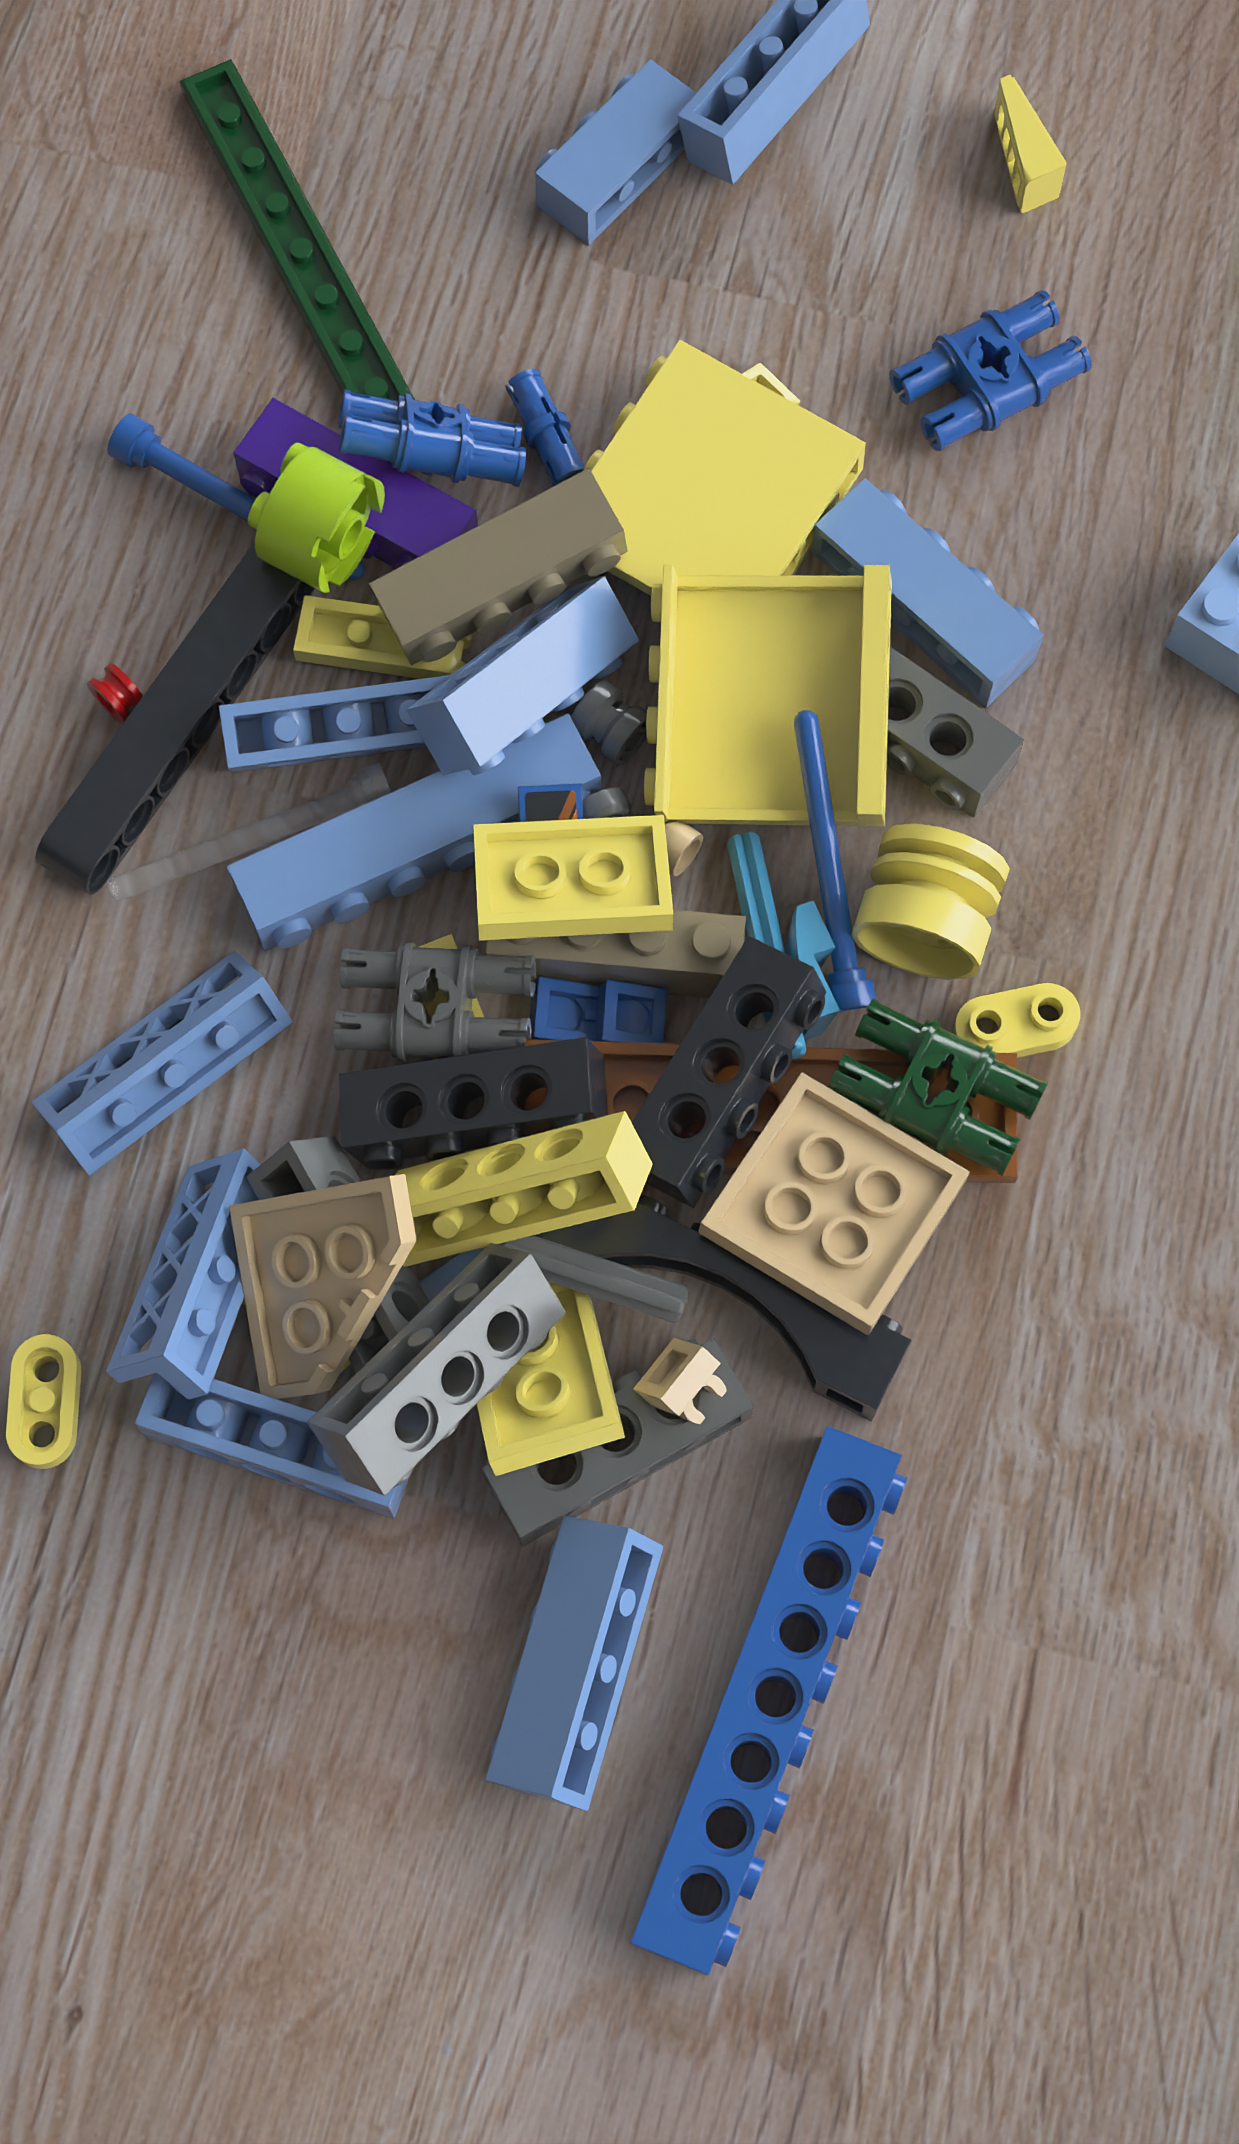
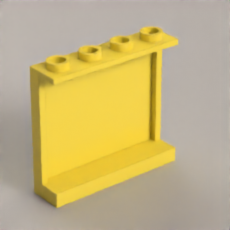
(719, 473)
(737, 671)

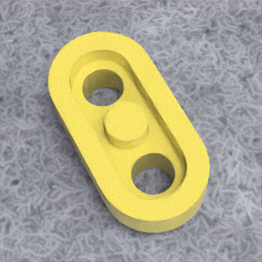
(1018, 1021)
(43, 1403)

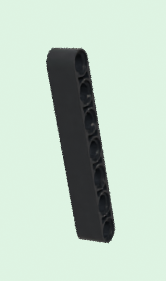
(171, 723)

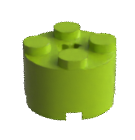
(316, 517)

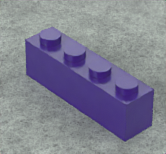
(413, 512)

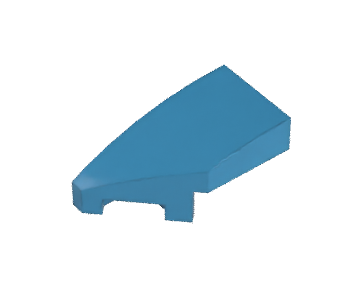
(813, 945)

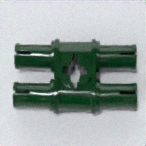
(945, 1120)

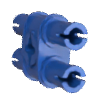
(994, 346)
(431, 438)

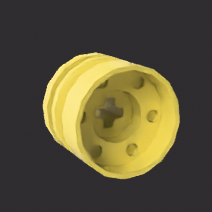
(930, 901)

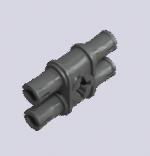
(416, 977)

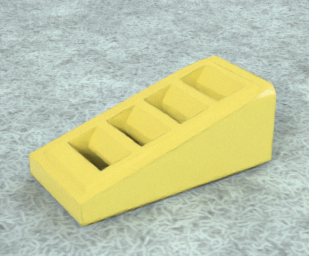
(1029, 151)

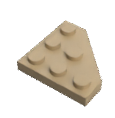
(316, 1276)

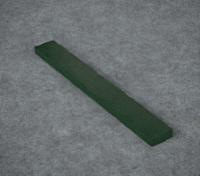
(291, 233)

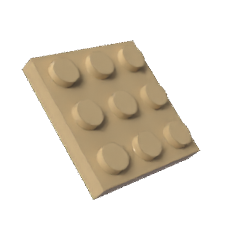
(834, 1203)

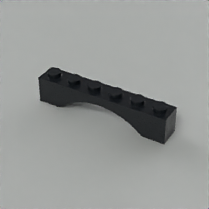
(833, 1354)

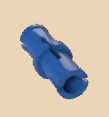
(545, 426)

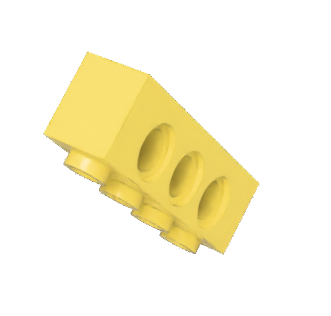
(526, 1187)

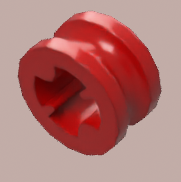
(115, 692)

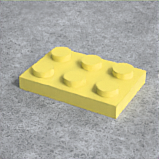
(572, 877)
(554, 1396)

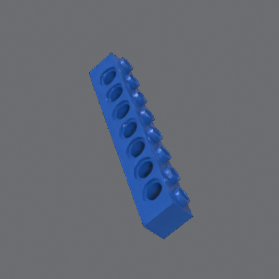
(839, 1467)

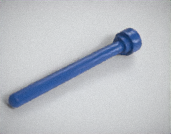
(137, 444)
(848, 981)

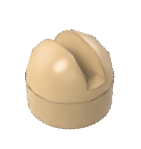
(682, 845)

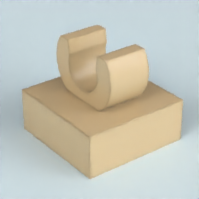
(678, 1377)

